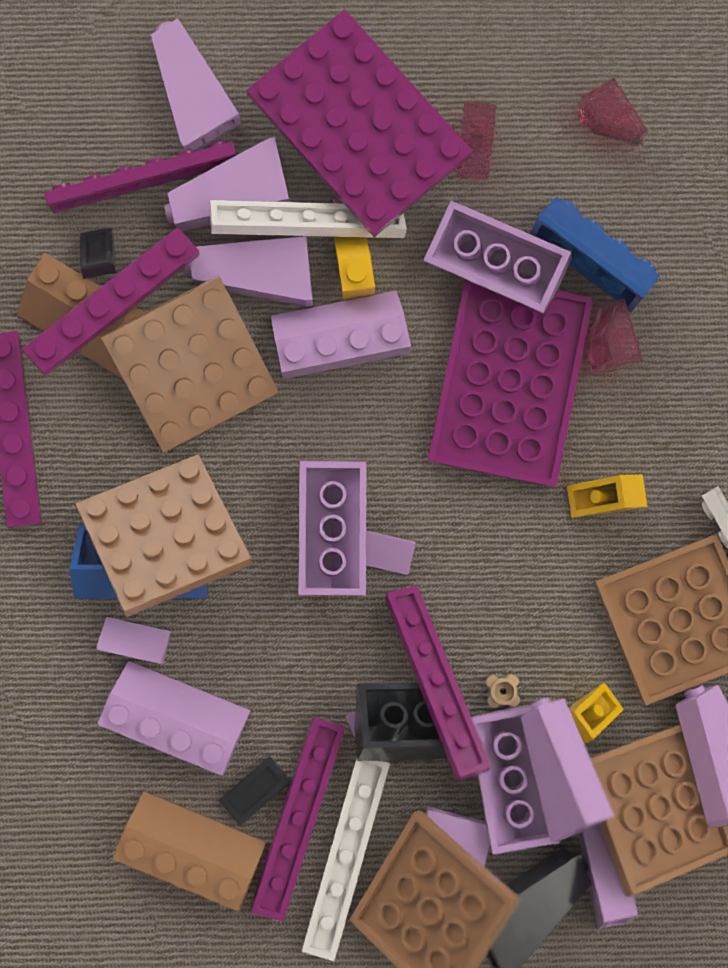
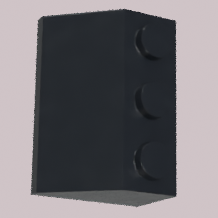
(394, 724)

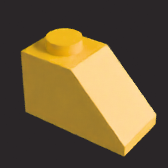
(354, 267)
(607, 495)
(595, 712)

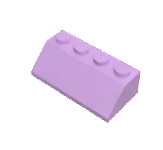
(498, 257)
(340, 334)
(332, 528)
(174, 717)
(510, 787)

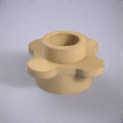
(509, 698)

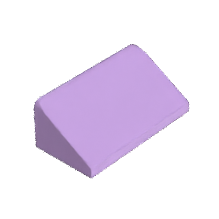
(389, 552)
(134, 640)

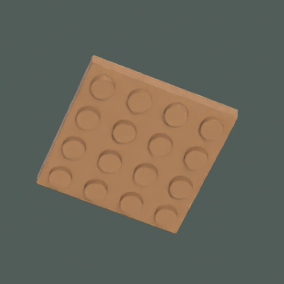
(190, 363)
(163, 535)
(671, 618)
(656, 812)
(433, 902)

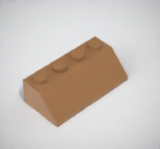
(54, 292)
(189, 850)

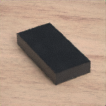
(97, 253)
(254, 790)

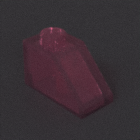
(611, 114)
(478, 133)
(612, 340)

